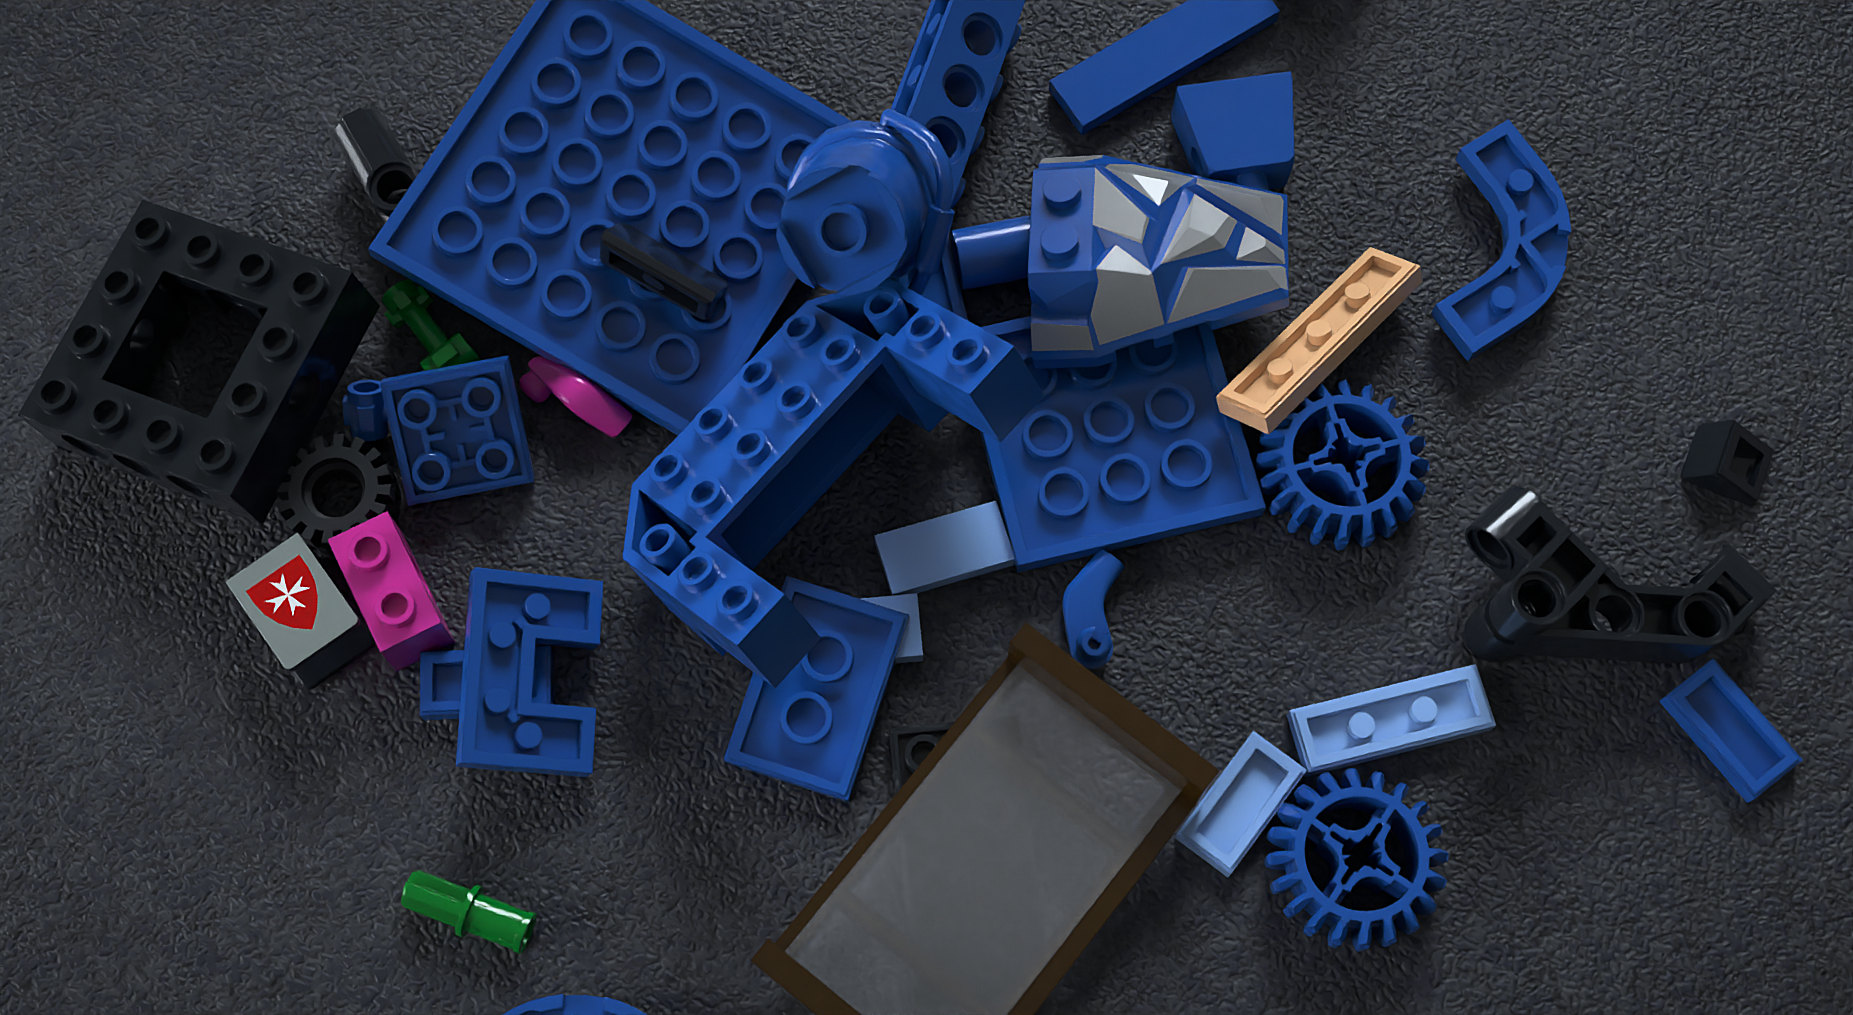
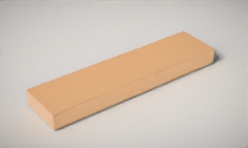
(1319, 340)

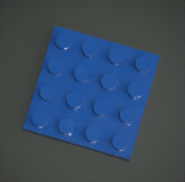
(1121, 451)

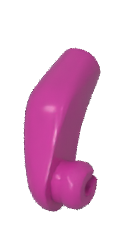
(576, 393)

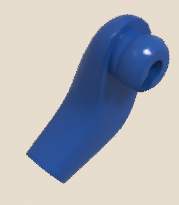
(1084, 610)

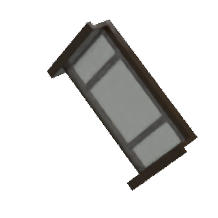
(995, 851)

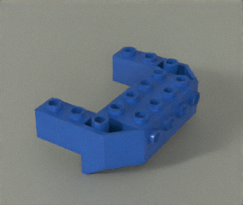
(786, 436)

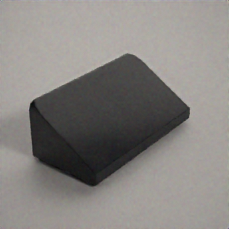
(662, 270)

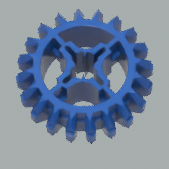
(1385, 447)
(1383, 873)

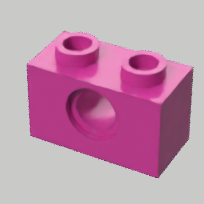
(390, 591)

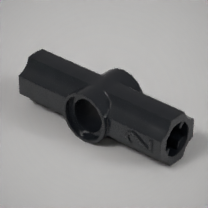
(374, 157)

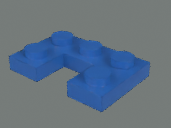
(497, 715)

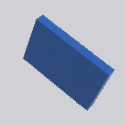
(826, 708)

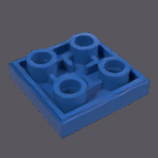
(457, 430)

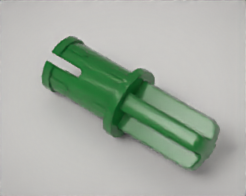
(468, 910)

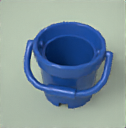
(868, 206)

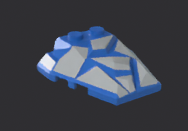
(1144, 253)

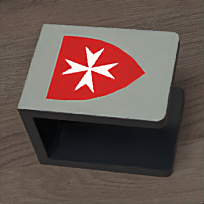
(301, 612)

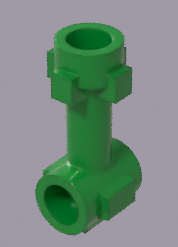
(408, 306)

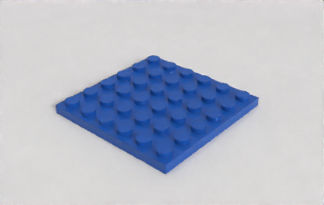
(600, 124)

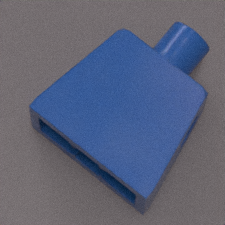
(1238, 129)

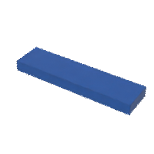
(1156, 57)

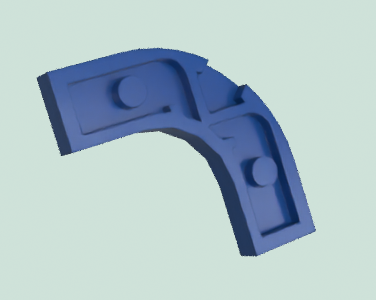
(1534, 243)

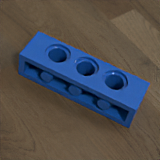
(971, 77)

